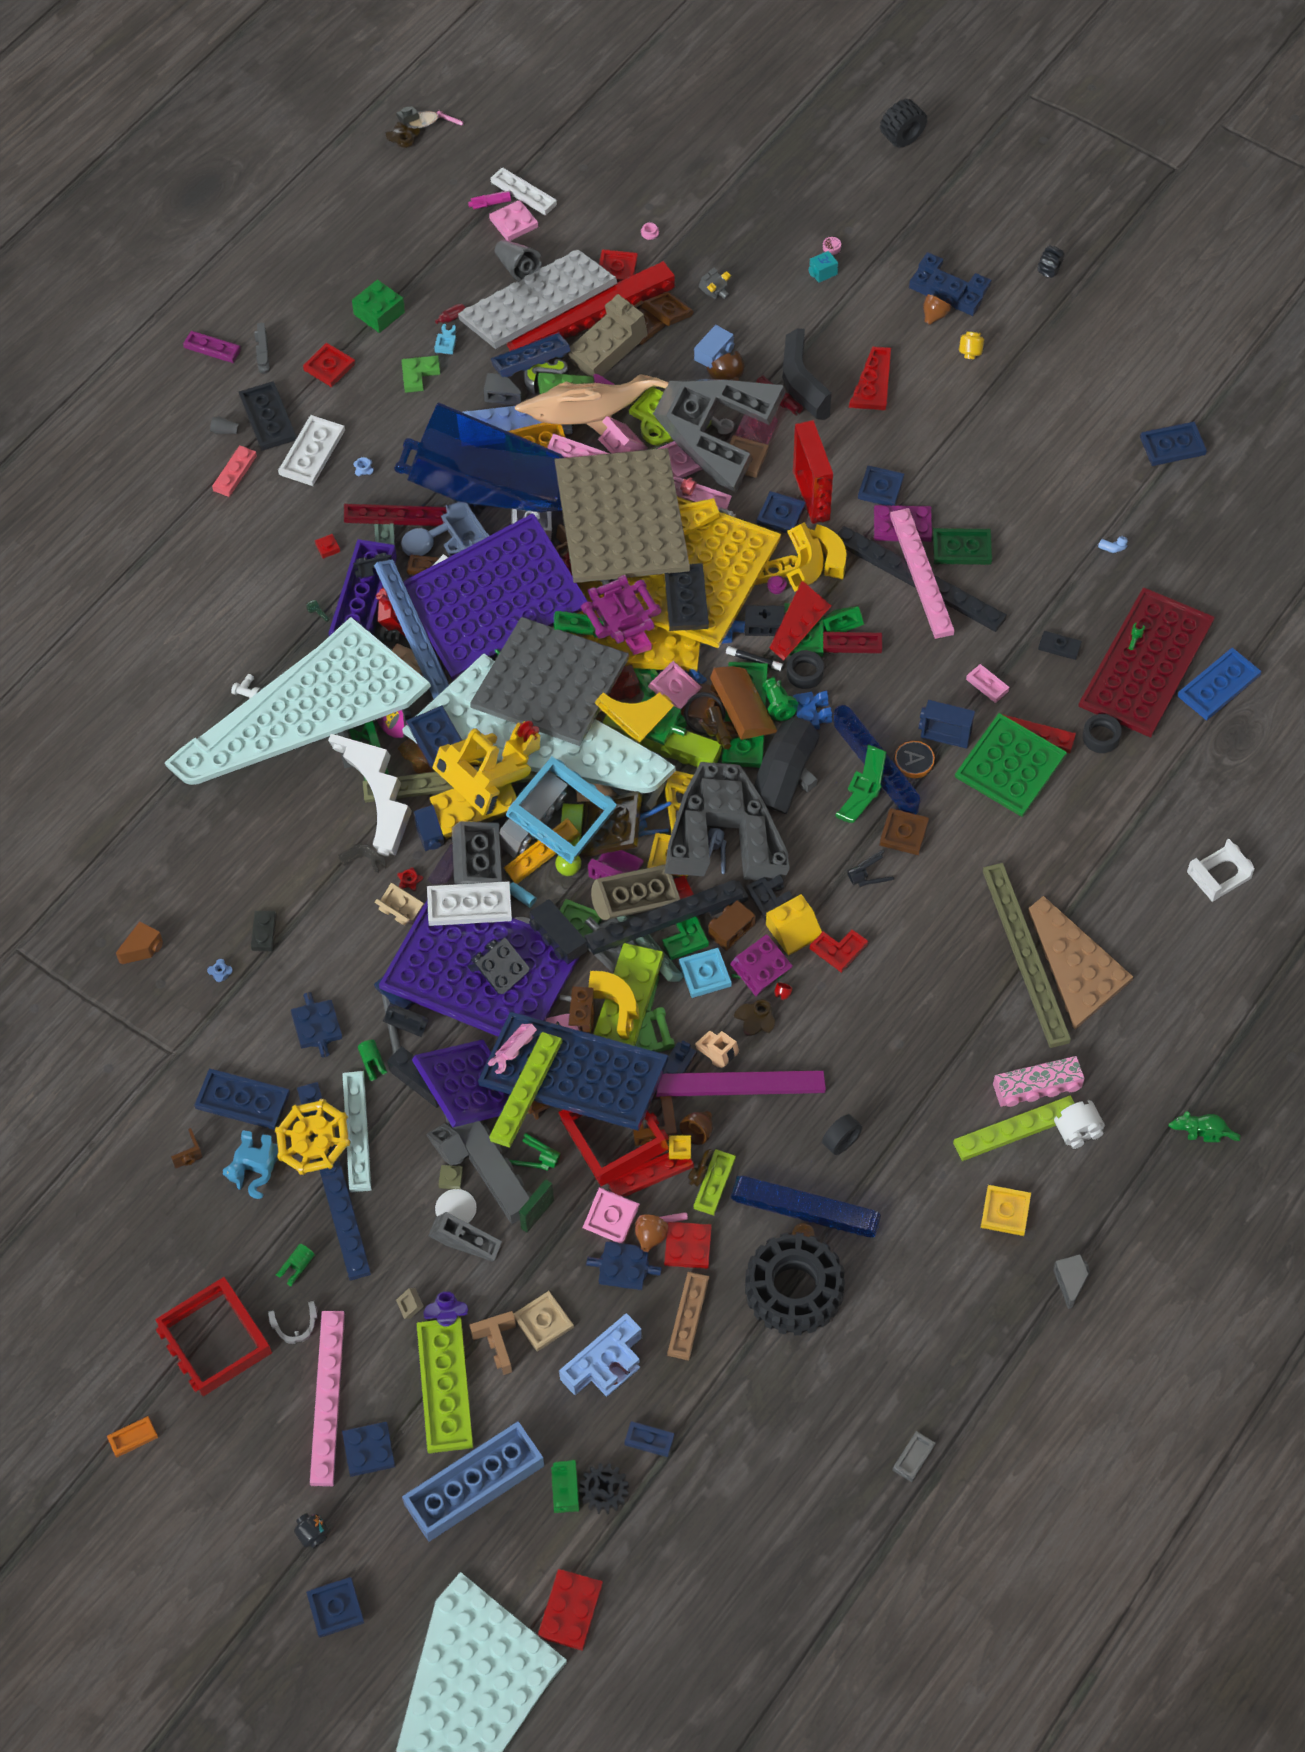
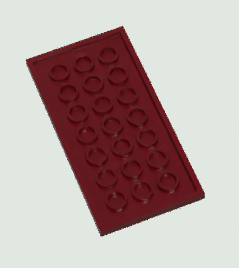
(1142, 681)

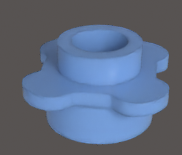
(222, 975)

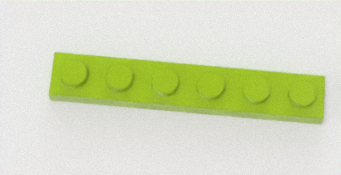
(525, 1090)
(1010, 1129)

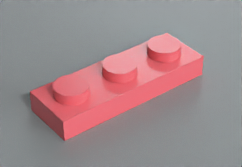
(234, 471)

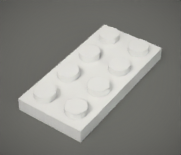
(311, 450)
(469, 903)

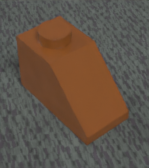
(140, 944)

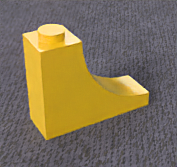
(636, 718)

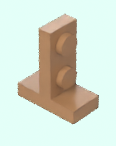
(491, 1328)

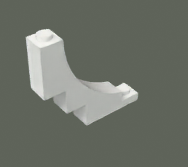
(372, 764)

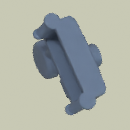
(460, 524)

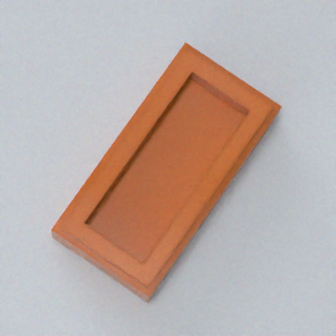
(132, 1436)

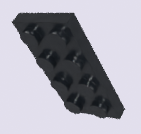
(267, 415)
(686, 599)

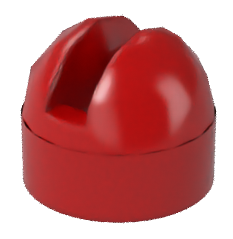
(783, 990)

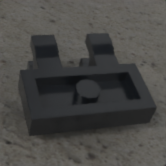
(763, 894)

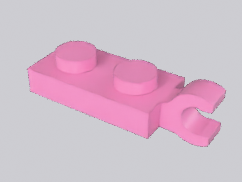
(511, 1047)

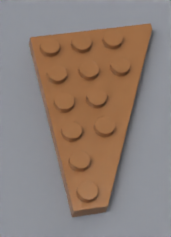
(1081, 968)

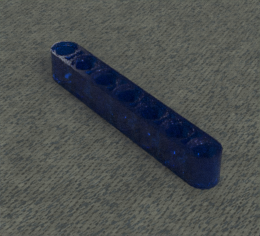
(863, 737)
(806, 1206)

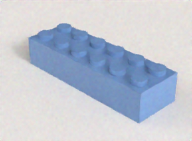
(473, 1481)

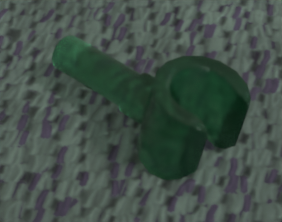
(313, 606)

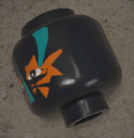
(311, 1530)

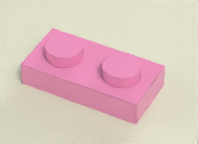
(987, 683)

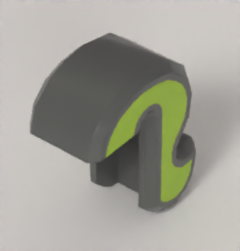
(531, 374)

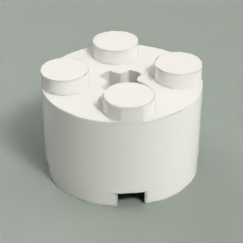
(1079, 1124)

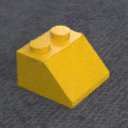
(793, 924)

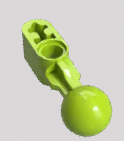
(574, 813)

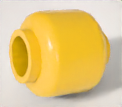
(971, 344)

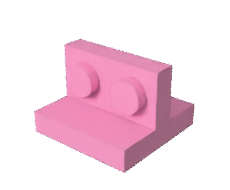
(620, 437)

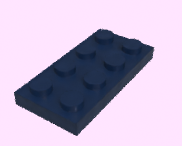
(530, 354)
(242, 1099)

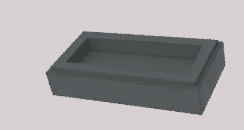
(914, 1456)

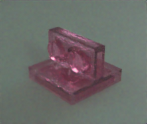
(756, 430)

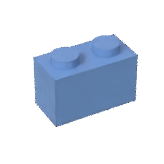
(713, 345)

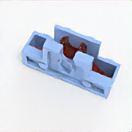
(606, 1360)

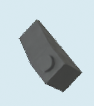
(464, 1237)

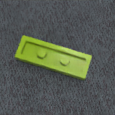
(714, 1182)

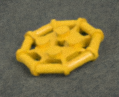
(307, 1126)

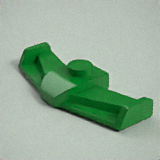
(864, 786)

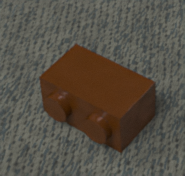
(731, 925)

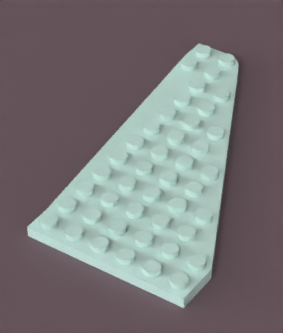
(326, 692)
(601, 758)
(475, 1675)

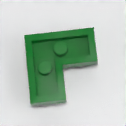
(688, 941)

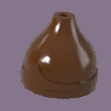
(698, 1126)

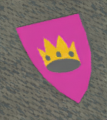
(394, 723)

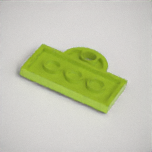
(643, 410)

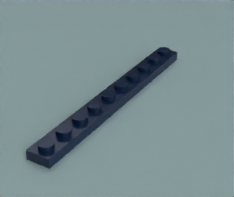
(339, 1201)

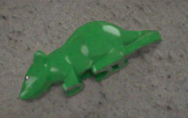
(1208, 1126)

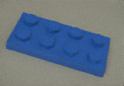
(1219, 684)

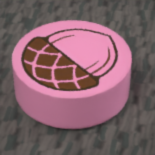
(832, 245)

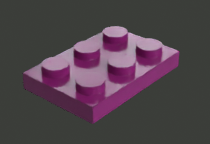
(884, 527)

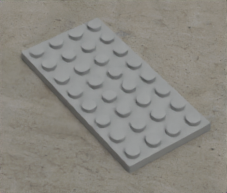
(536, 298)

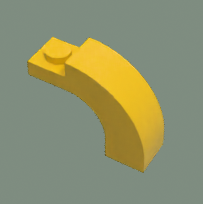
(833, 549)
(809, 557)
(616, 989)

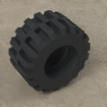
(903, 123)

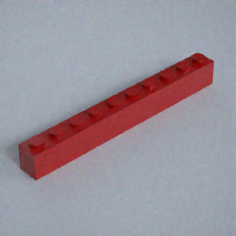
(585, 315)

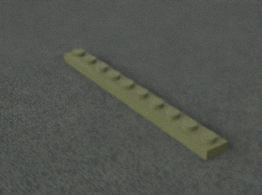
(425, 785)
(1026, 956)

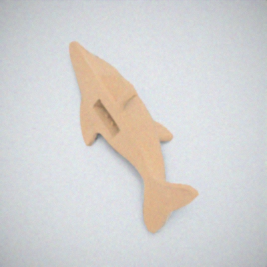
(586, 402)

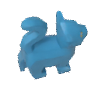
(252, 1159)

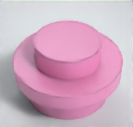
(649, 231)

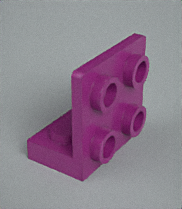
(613, 864)
(760, 964)

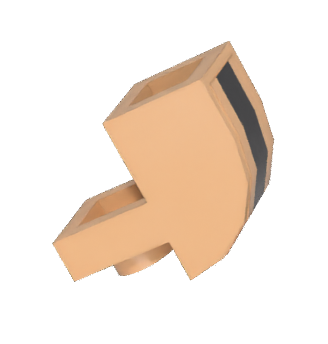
(718, 1048)

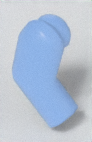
(1114, 547)

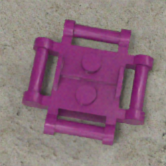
(620, 609)

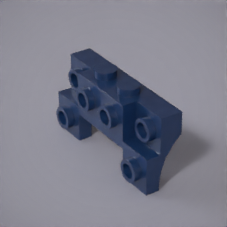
(950, 289)

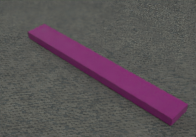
(741, 1083)

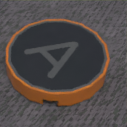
(914, 759)

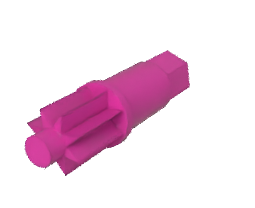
(487, 200)

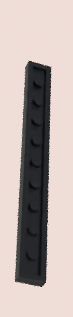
(898, 567)

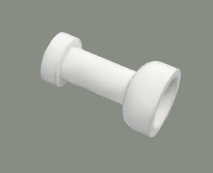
(243, 688)

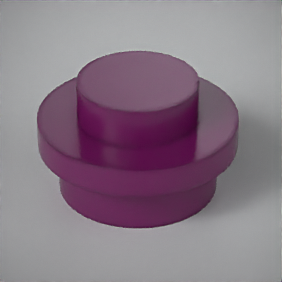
(776, 584)

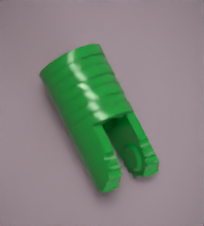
(371, 1057)
(298, 1261)

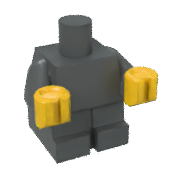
(715, 284)

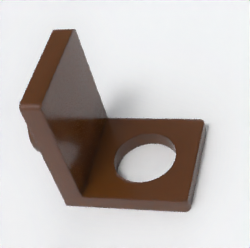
(188, 1156)

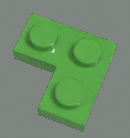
(416, 368)

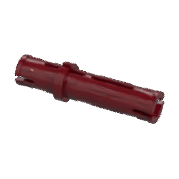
(787, 401)

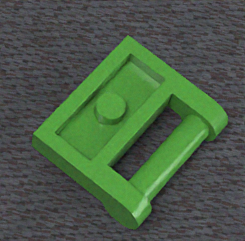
(646, 1037)

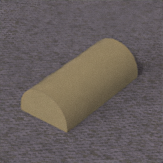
(633, 892)

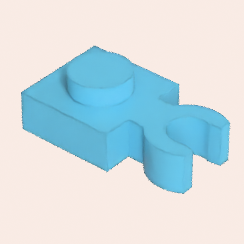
(446, 341)

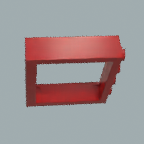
(808, 465)
(623, 1164)
(195, 1303)

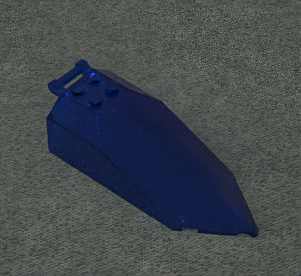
(481, 464)

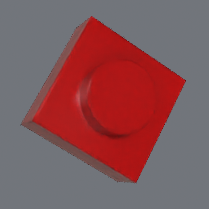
(327, 546)

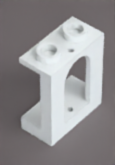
(1231, 852)

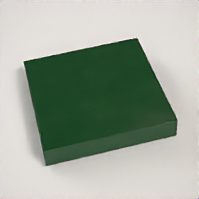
(536, 1205)

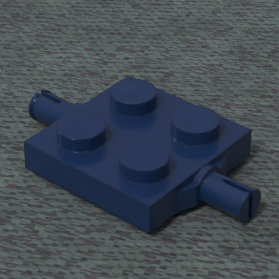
(316, 1024)
(623, 1266)

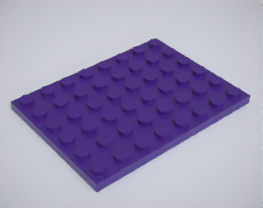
(484, 590)
(435, 972)

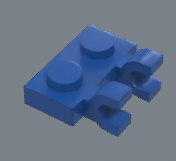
(807, 708)

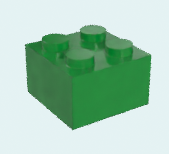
(378, 306)

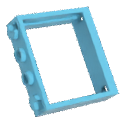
(543, 832)

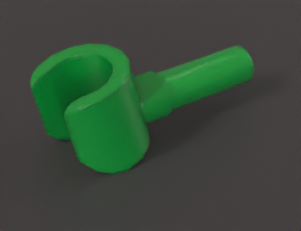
(1136, 633)

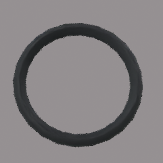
(695, 697)

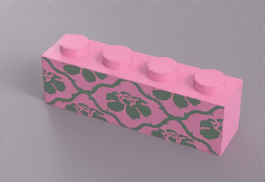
(1038, 1081)

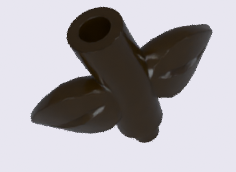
(717, 727)

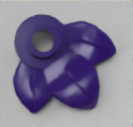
(445, 1309)

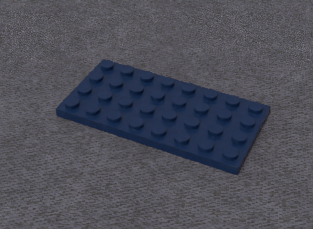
(587, 1074)

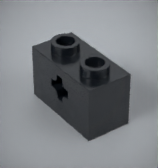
(763, 620)

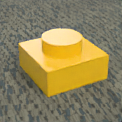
(679, 1147)

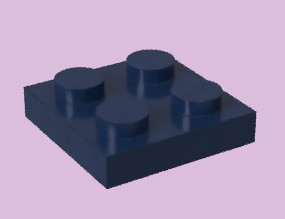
(880, 486)
(780, 512)
(368, 1449)
(335, 1607)

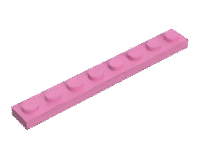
(922, 573)
(327, 1398)

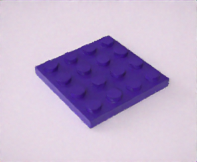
(453, 1081)

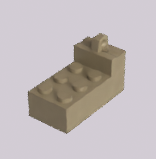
(609, 338)

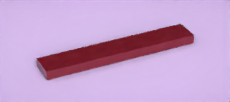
(393, 514)

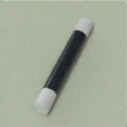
(754, 658)

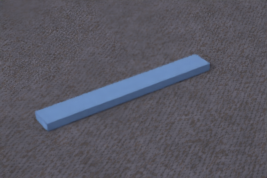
(412, 626)

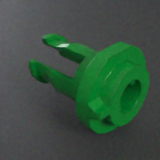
(781, 705)

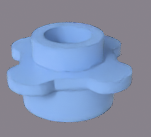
(363, 462)

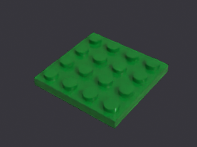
(1010, 764)

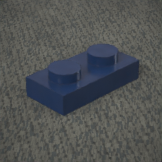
(649, 1439)

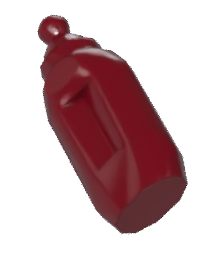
(450, 314)

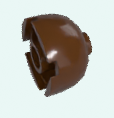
(727, 367)

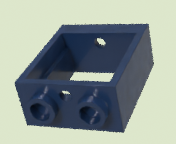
(945, 732)

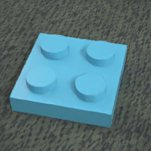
(705, 972)

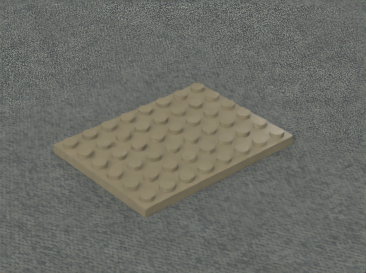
(621, 515)

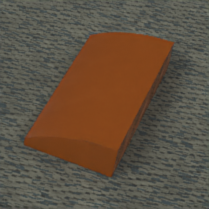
(742, 702)

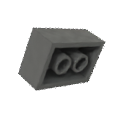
(476, 852)

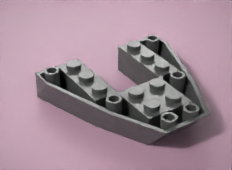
(688, 409)
(725, 798)

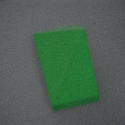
(843, 619)

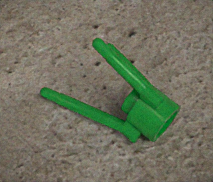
(548, 1155)

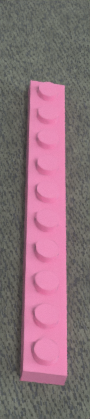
(570, 448)

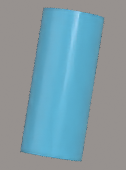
(522, 895)

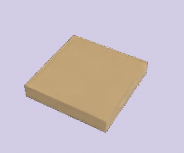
(543, 1321)

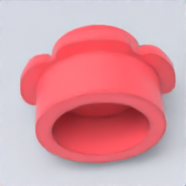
(688, 486)

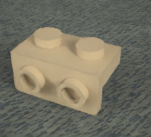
(400, 904)

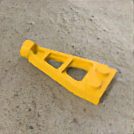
(675, 783)

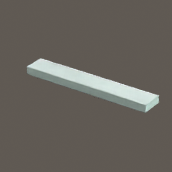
(357, 1126)

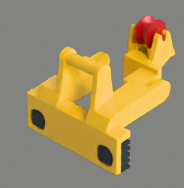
(481, 786)

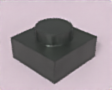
(408, 115)

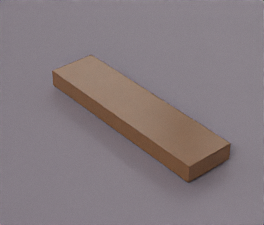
(688, 1316)

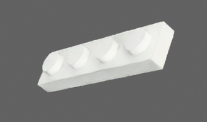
(523, 191)

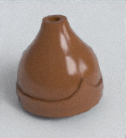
(935, 309)
(650, 1231)

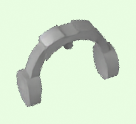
(293, 1340)

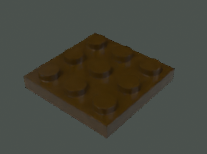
(618, 831)

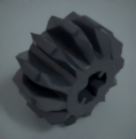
(1050, 261)

